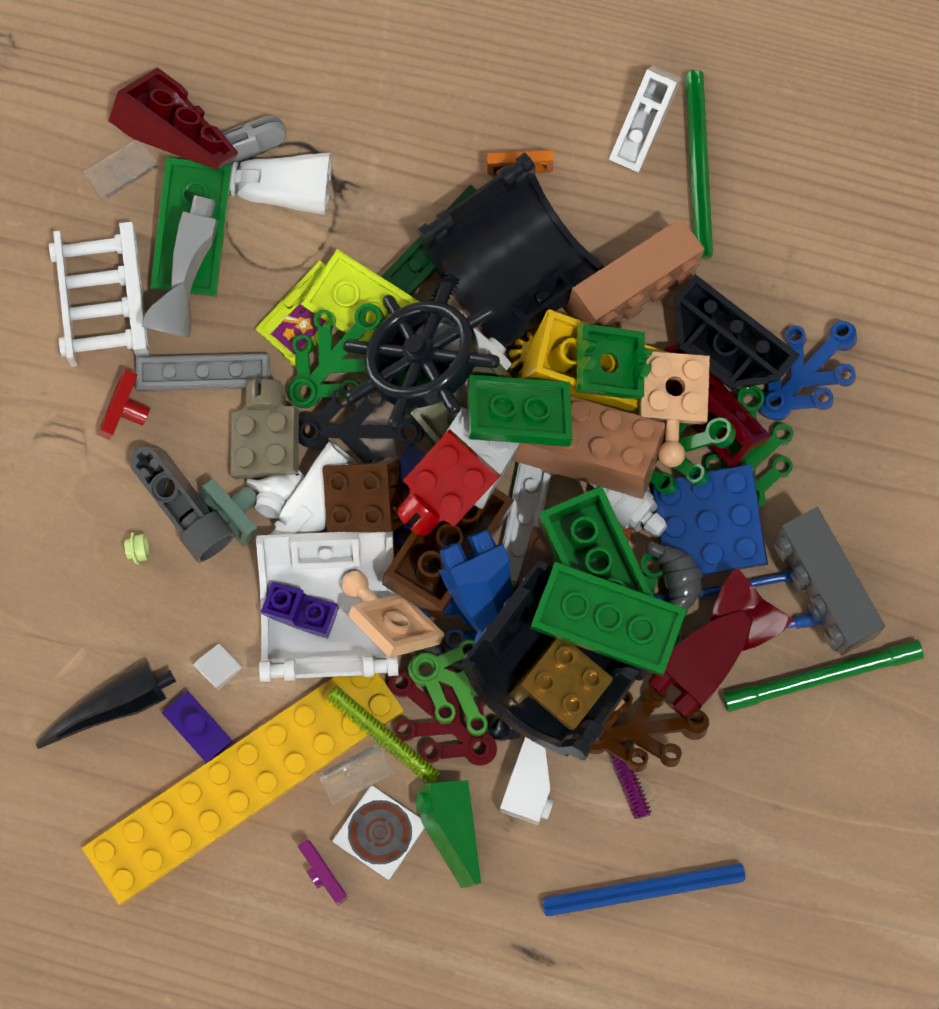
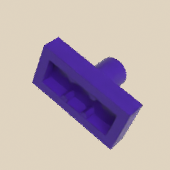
(197, 727)

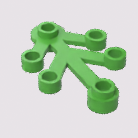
(457, 681)

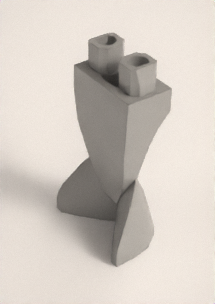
(192, 243)

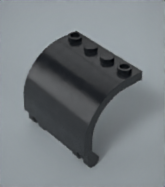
(508, 252)
(508, 652)

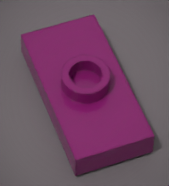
(321, 874)

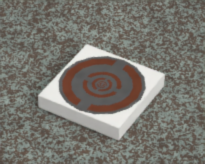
(379, 833)

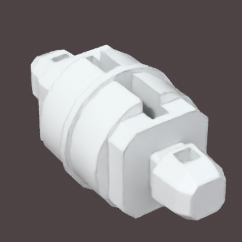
(636, 512)

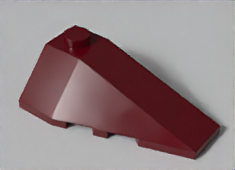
(162, 116)

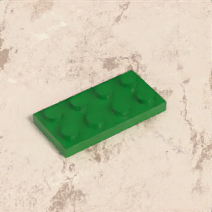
(180, 184)
(608, 619)

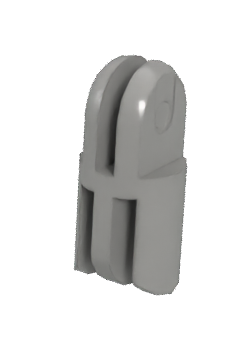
(256, 136)

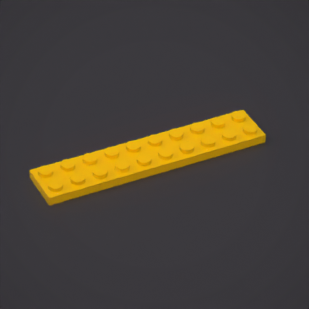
(235, 786)

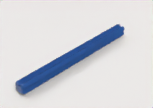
(643, 889)

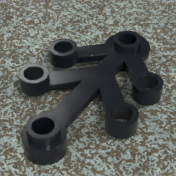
(351, 431)

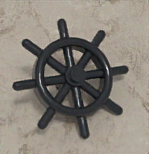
(421, 354)

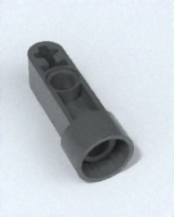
(202, 531)

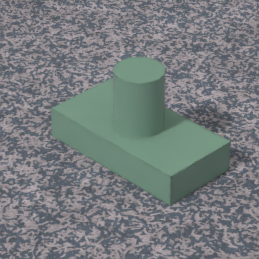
(232, 509)

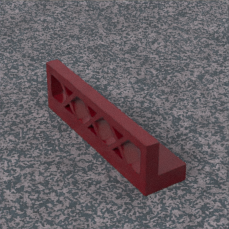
(726, 405)

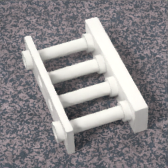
(130, 306)

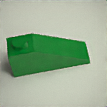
(450, 823)

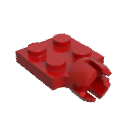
(445, 484)

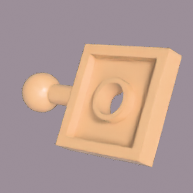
(689, 407)
(389, 621)

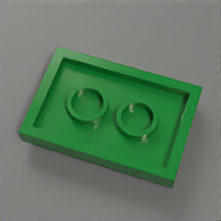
(519, 410)

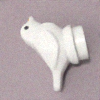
(274, 492)

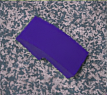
(299, 610)

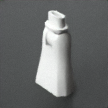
(286, 182)
(306, 507)

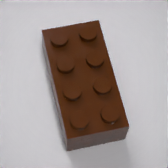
(416, 567)

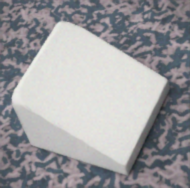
(217, 667)

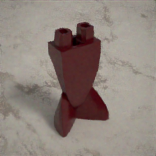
(707, 655)

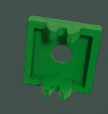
(631, 359)

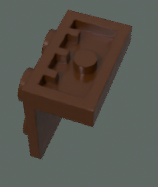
(363, 496)

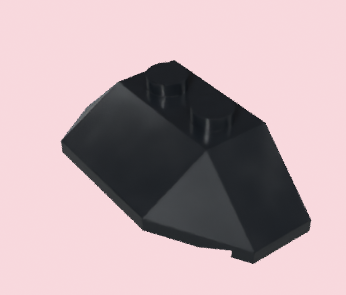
(738, 345)

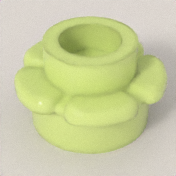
(137, 548)

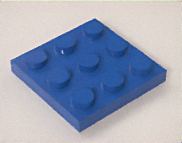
(716, 520)

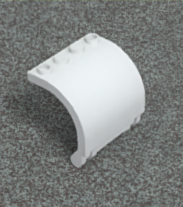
(318, 566)

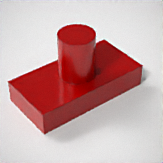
(122, 406)

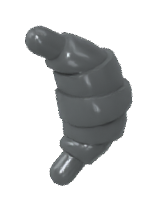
(680, 574)

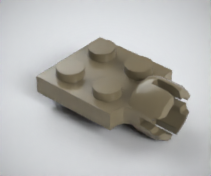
(264, 433)

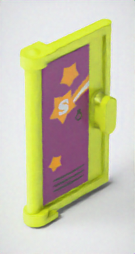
(286, 323)

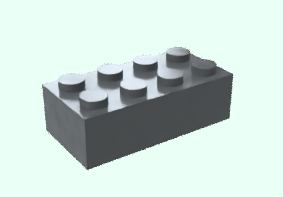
(828, 582)

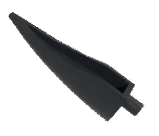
(119, 698)

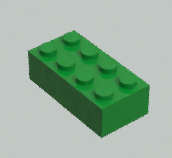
(590, 539)

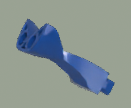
(477, 581)

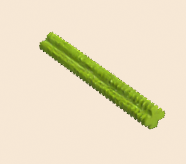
(383, 735)

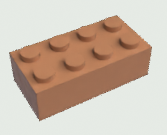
(637, 277)
(606, 449)

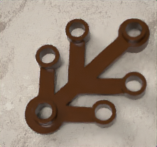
(640, 733)

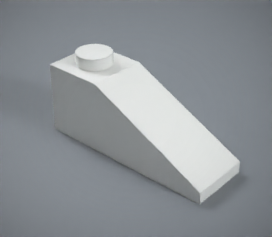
(645, 118)
(529, 786)

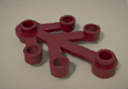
(466, 748)

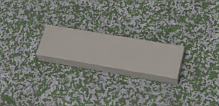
(200, 372)

